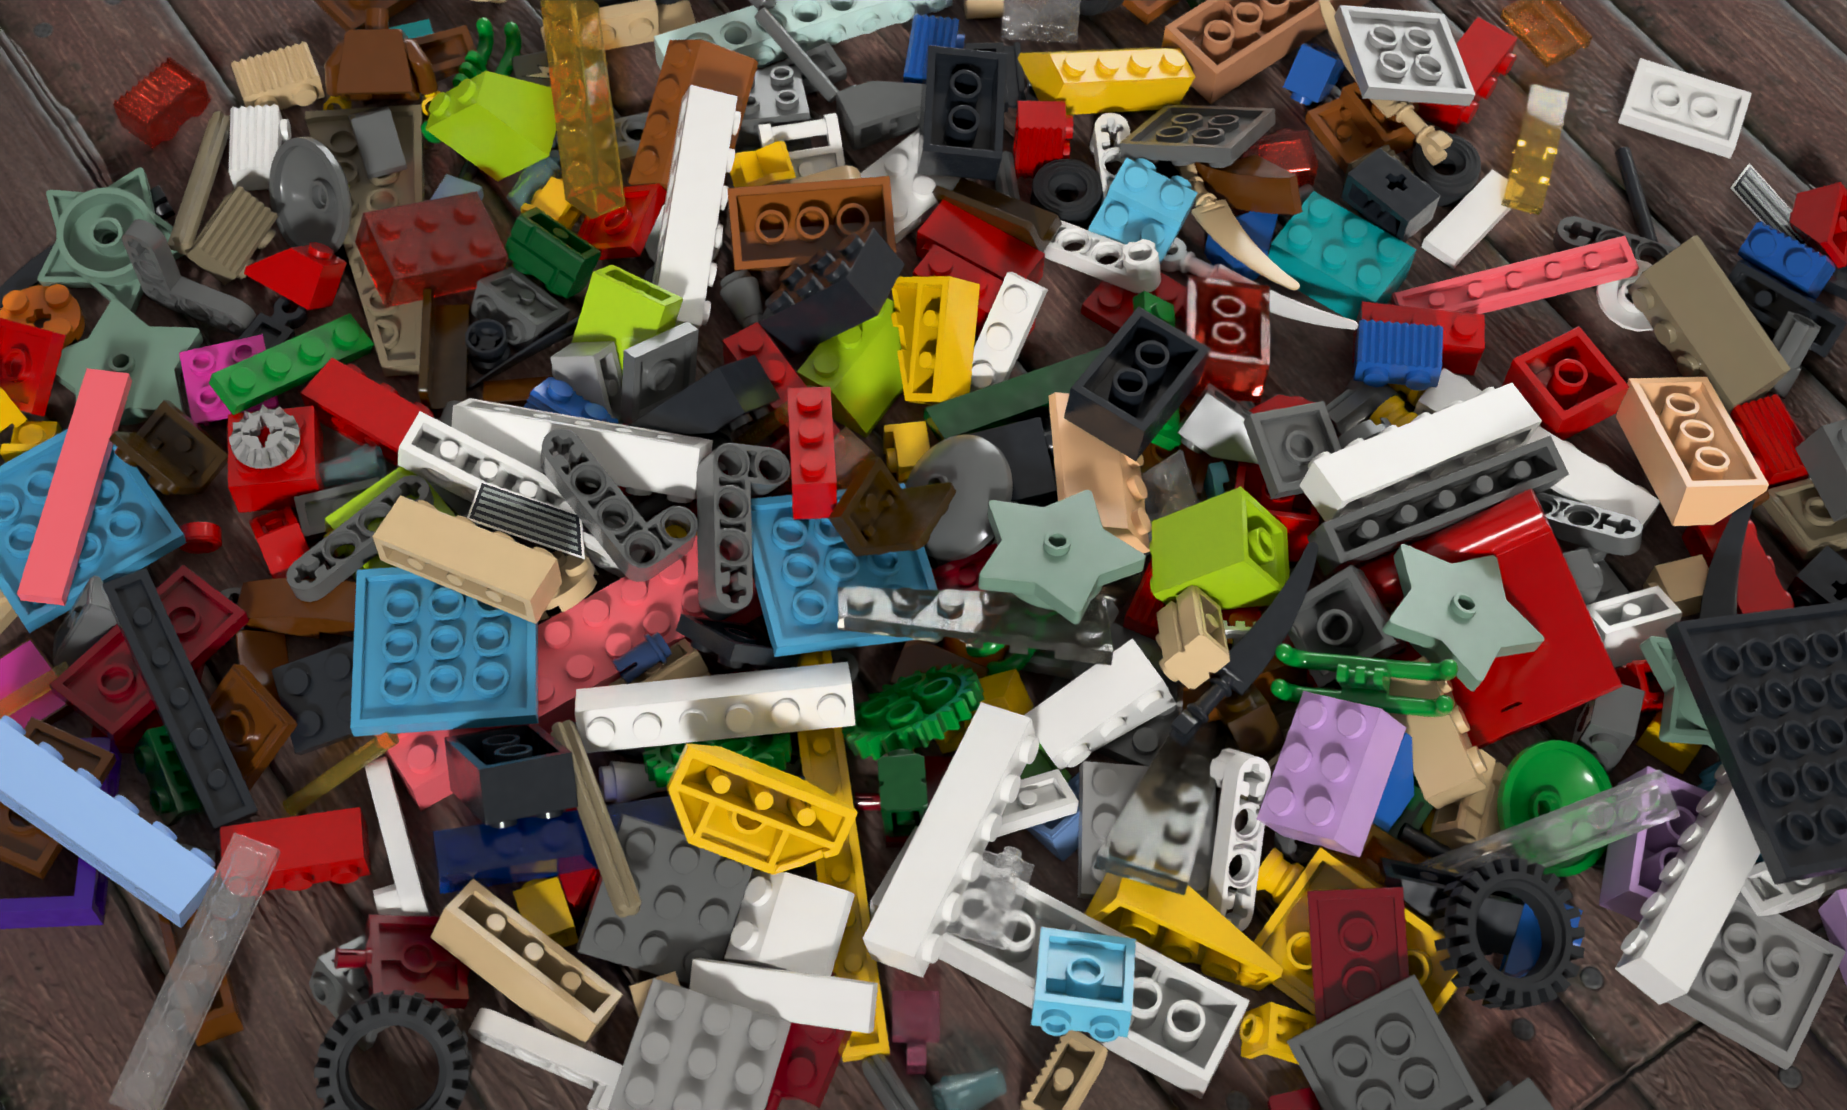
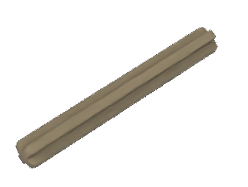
(200, 183)
(599, 826)

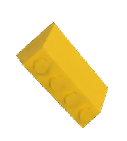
(1109, 78)

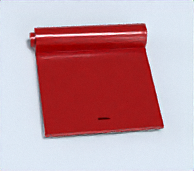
(1538, 583)

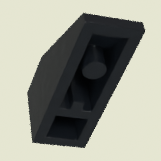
(1425, 886)

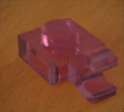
(915, 1022)

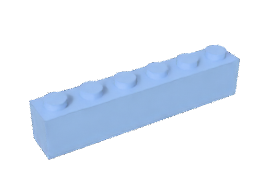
(101, 827)

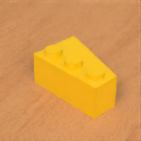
(936, 336)

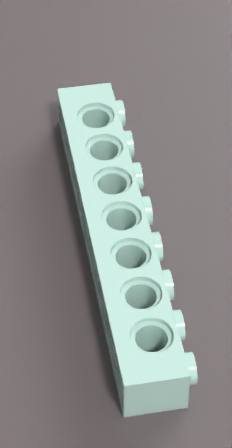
(806, 21)

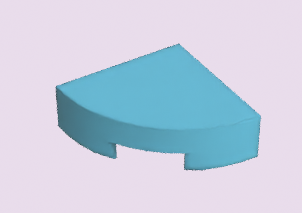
(1214, 479)

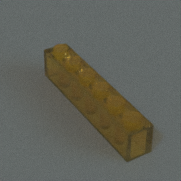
(582, 106)

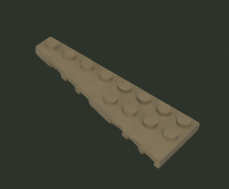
(394, 328)

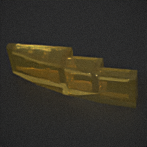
(1535, 149)

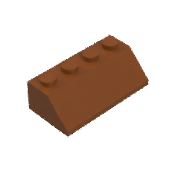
(685, 65)
(796, 220)

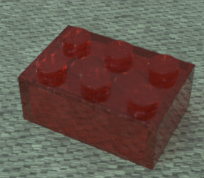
(429, 245)
(1236, 326)

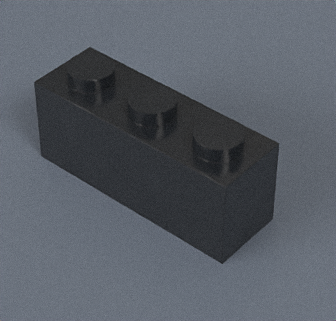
(1772, 299)

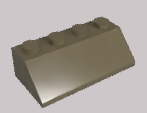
(1708, 325)

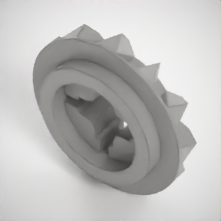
(279, 445)

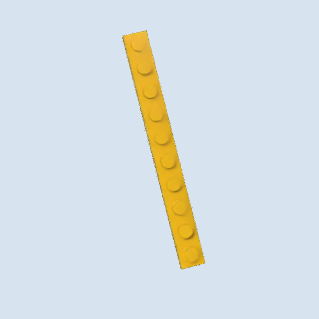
(827, 768)

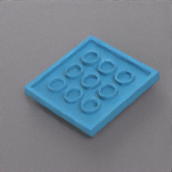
(123, 536)
(799, 575)
(437, 659)

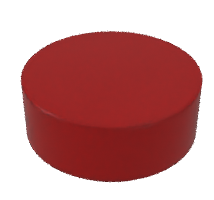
(201, 537)

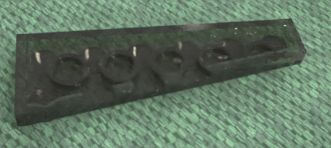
(976, 619)
(1166, 814)

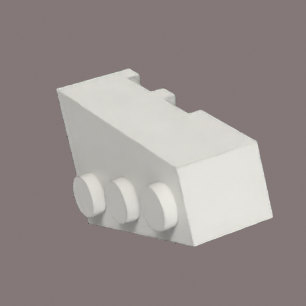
(1100, 706)

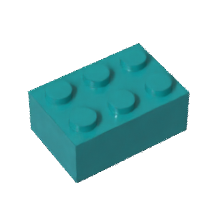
(1340, 257)

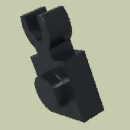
(279, 326)

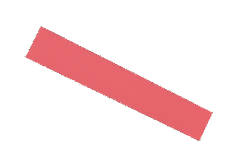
(1526, 279)
(74, 488)

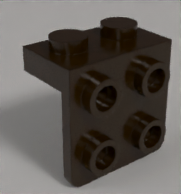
(173, 451)
(883, 517)

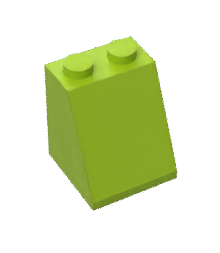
(495, 122)
(1222, 547)

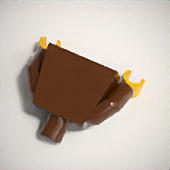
(378, 66)

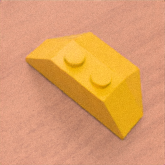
(755, 810)

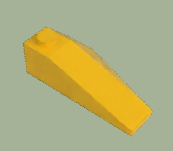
(1182, 930)

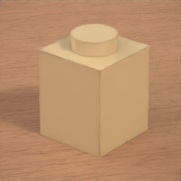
(1682, 582)

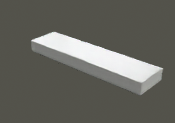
(789, 994)

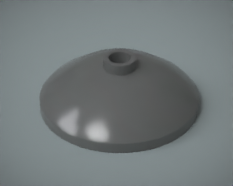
(309, 194)
(978, 475)

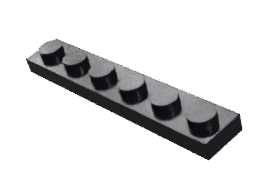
(179, 700)

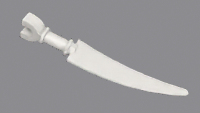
(1279, 304)

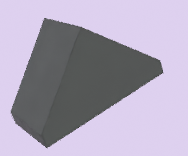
(377, 141)

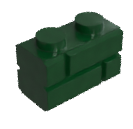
(551, 253)
(902, 791)

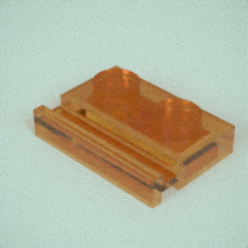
(1546, 29)

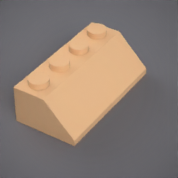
(1689, 449)
(1112, 477)

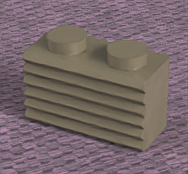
(233, 235)

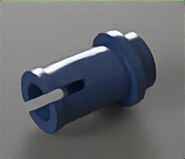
(645, 655)

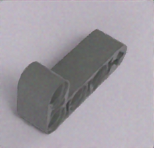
(611, 501)
(723, 583)

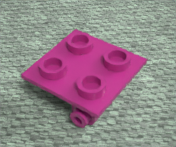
(202, 363)

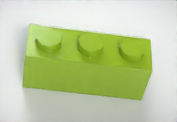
(860, 371)

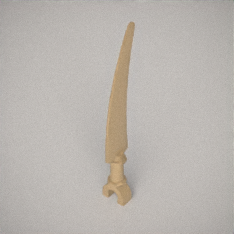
(1432, 141)
(1224, 228)

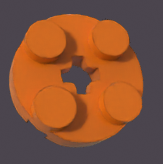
(46, 302)

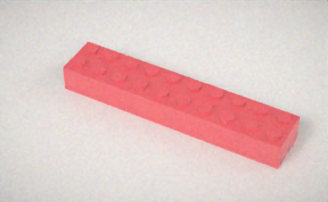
(573, 655)

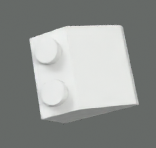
(789, 924)

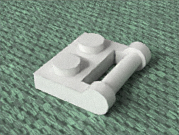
(809, 160)

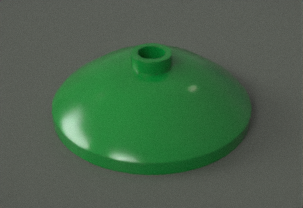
(1553, 777)

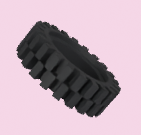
(1465, 954)
(393, 1010)

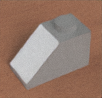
(592, 372)

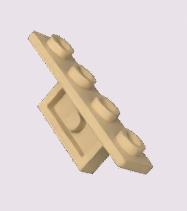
(640, 21)

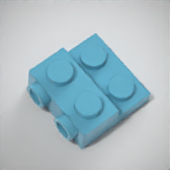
(1144, 206)
(1084, 984)

